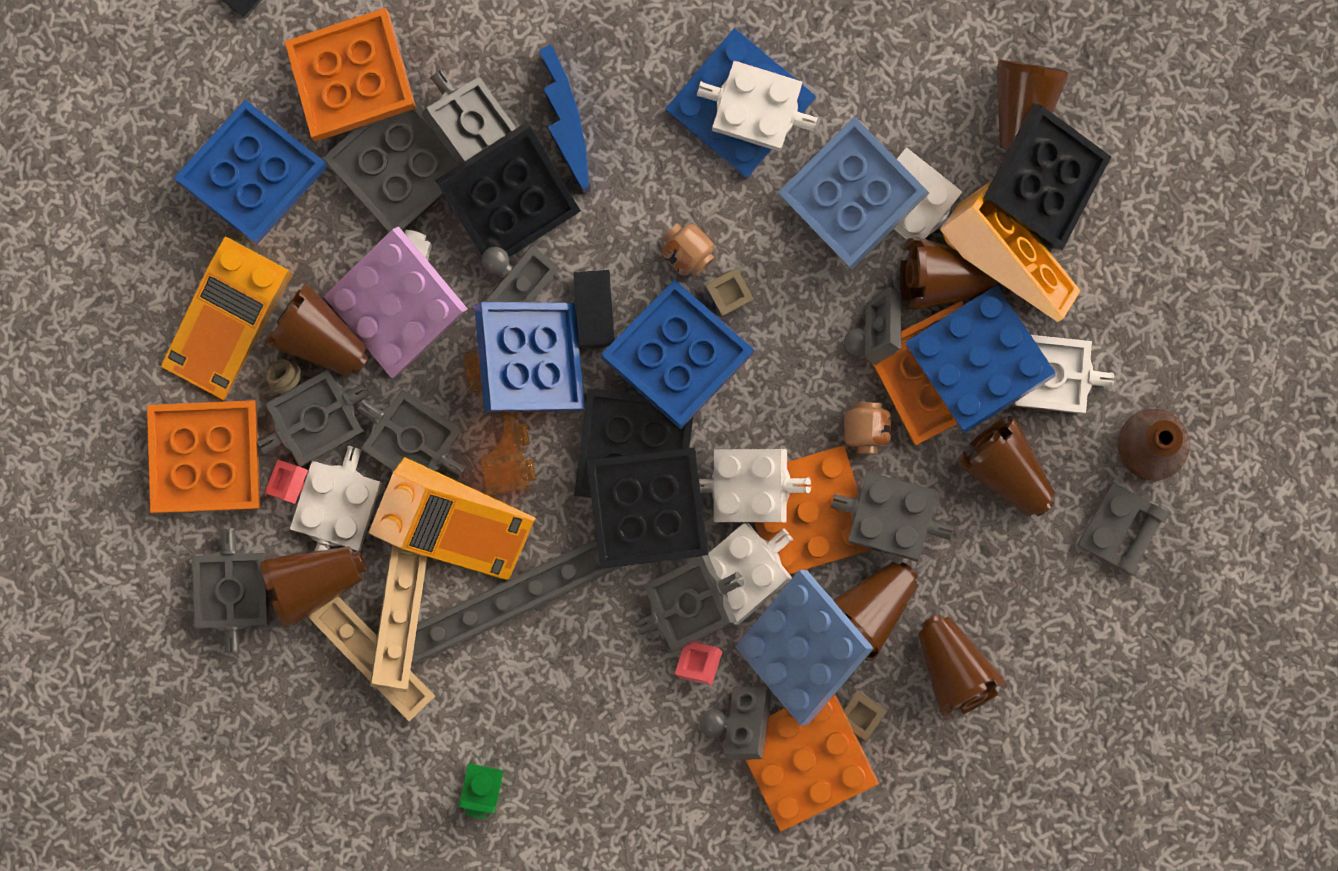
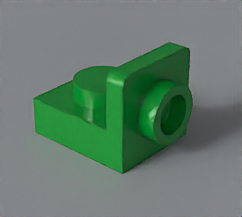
(480, 790)

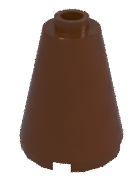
(1019, 88)
(939, 275)
(317, 335)
(1141, 447)
(1009, 467)
(310, 580)
(879, 603)
(957, 668)

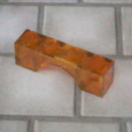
(506, 466)

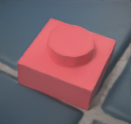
(286, 481)
(698, 663)

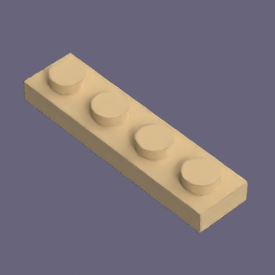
(398, 620)
(358, 644)

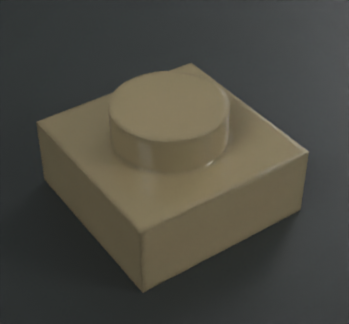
(729, 292)
(864, 714)

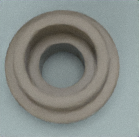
(283, 376)

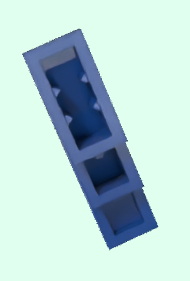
(568, 130)

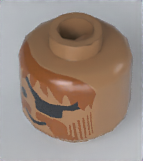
(687, 249)
(867, 427)

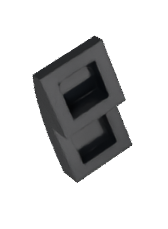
(594, 309)

